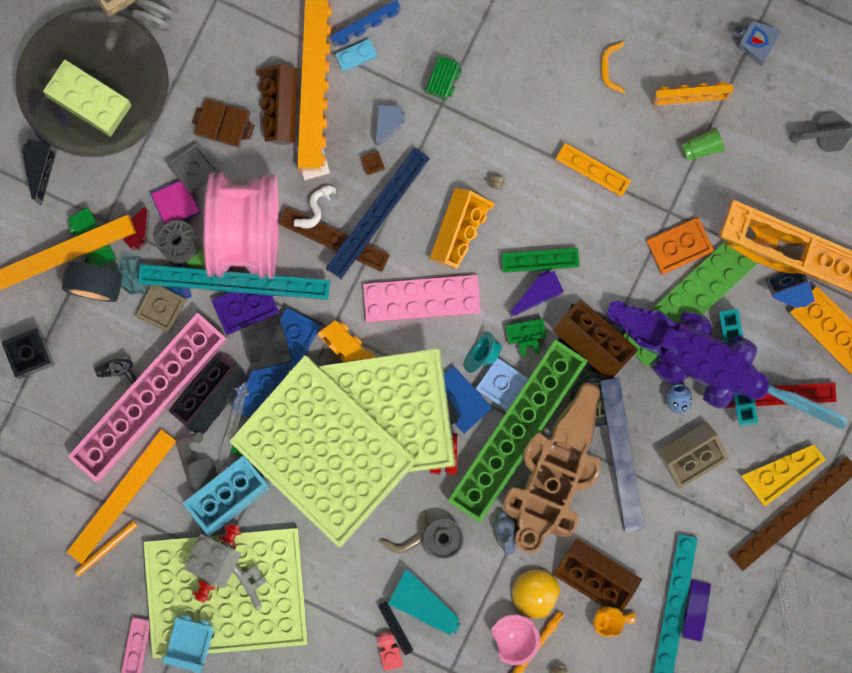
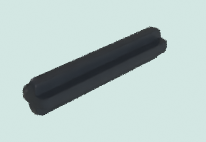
(395, 628)

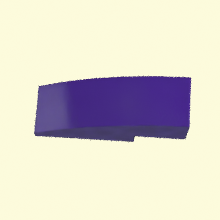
(696, 611)

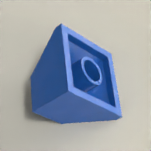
(791, 289)

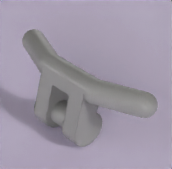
(250, 589)

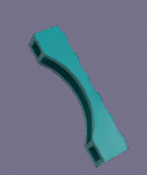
(744, 406)

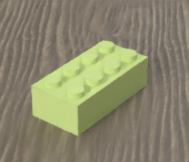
(87, 98)

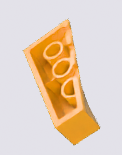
(459, 227)
(342, 344)

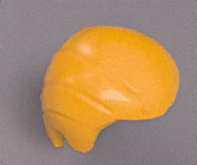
(611, 621)

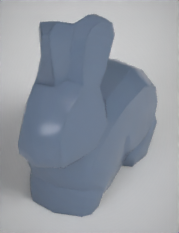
(506, 533)

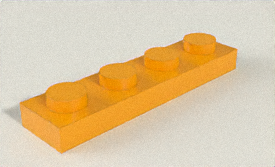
(593, 170)

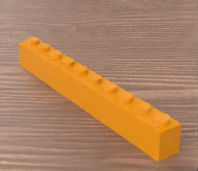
(314, 85)

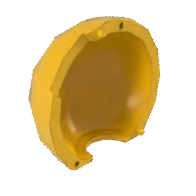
(535, 593)

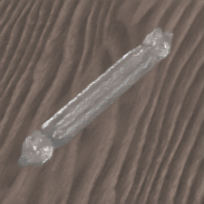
(231, 427)

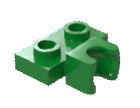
(526, 335)

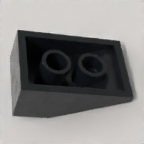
(38, 163)

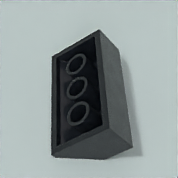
(208, 394)

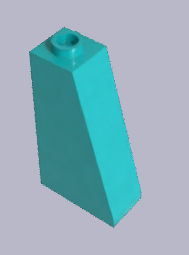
(419, 602)

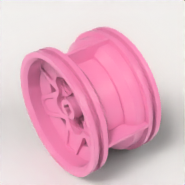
(241, 225)

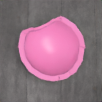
(516, 639)

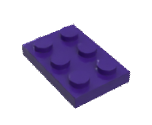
(243, 310)

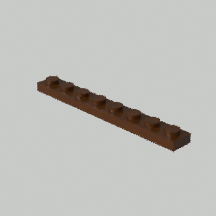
(793, 514)

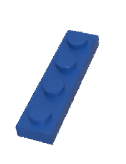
(372, 20)

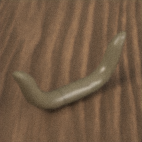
(411, 544)

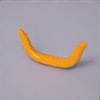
(605, 67)

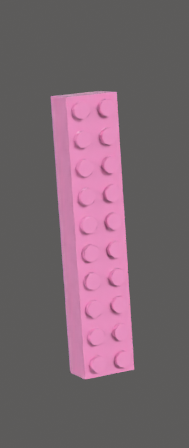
(147, 398)

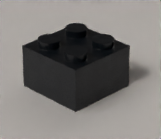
(27, 353)

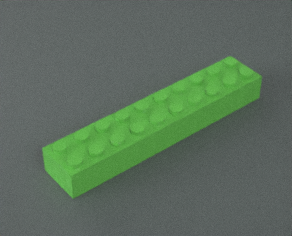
(517, 428)

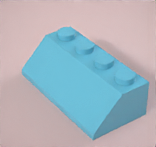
(226, 496)

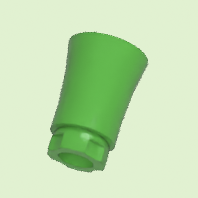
(703, 145)

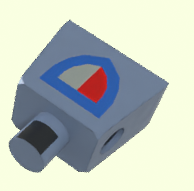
(756, 40)

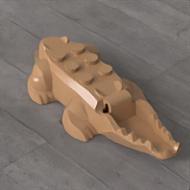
(556, 474)

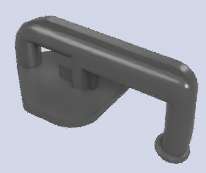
(831, 130)
(198, 472)

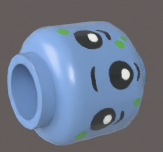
(679, 398)

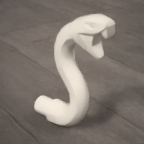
(325, 192)

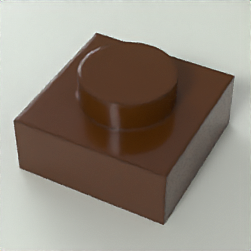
(373, 163)

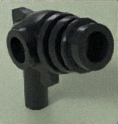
(117, 367)

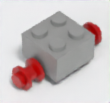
(213, 561)

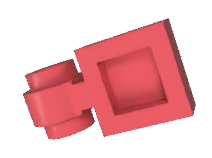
(391, 656)

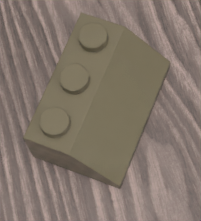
(693, 454)

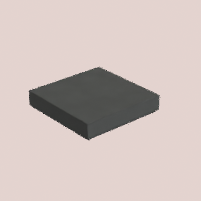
(193, 167)

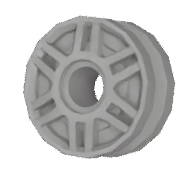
(152, 14)

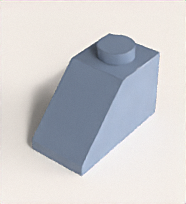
(388, 122)

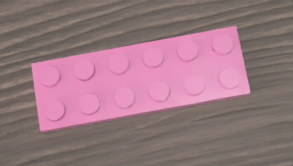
(422, 298)

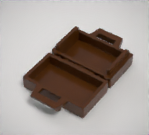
(222, 123)

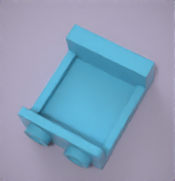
(189, 644)

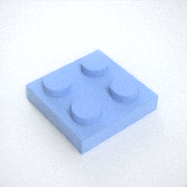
(502, 384)

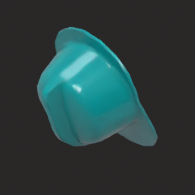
(482, 353)

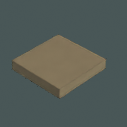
(161, 307)

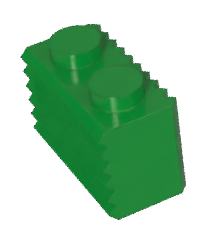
(442, 78)

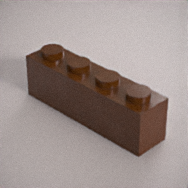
(278, 102)

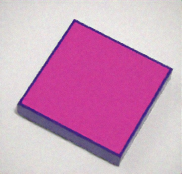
(175, 203)

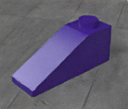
(542, 290)

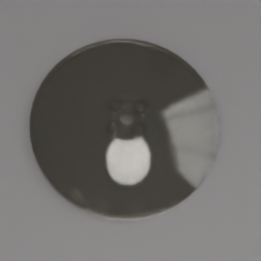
(112, 51)

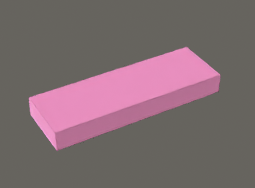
(136, 646)

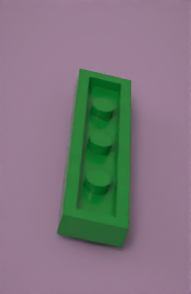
(540, 260)

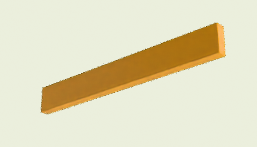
(66, 251)
(121, 496)

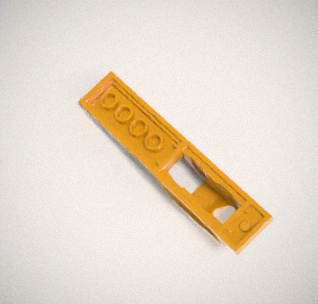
(819, 259)

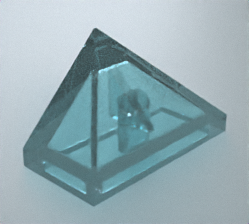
(130, 269)

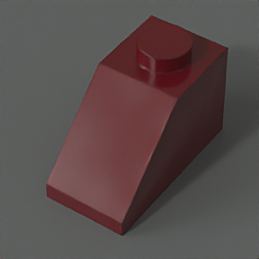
(141, 225)

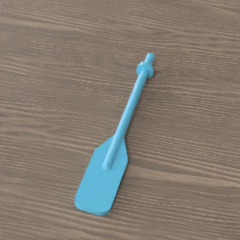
(809, 407)

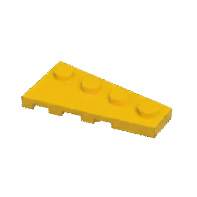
(777, 477)

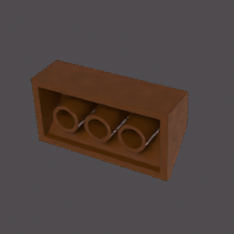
(595, 339)
(597, 576)

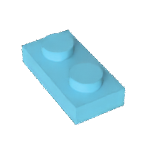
(356, 55)

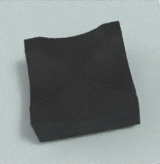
(267, 347)

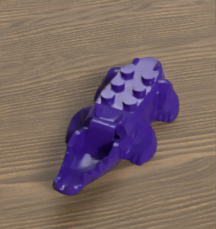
(694, 353)

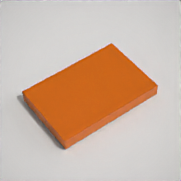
(680, 246)

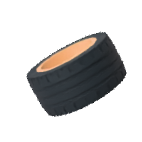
(92, 281)

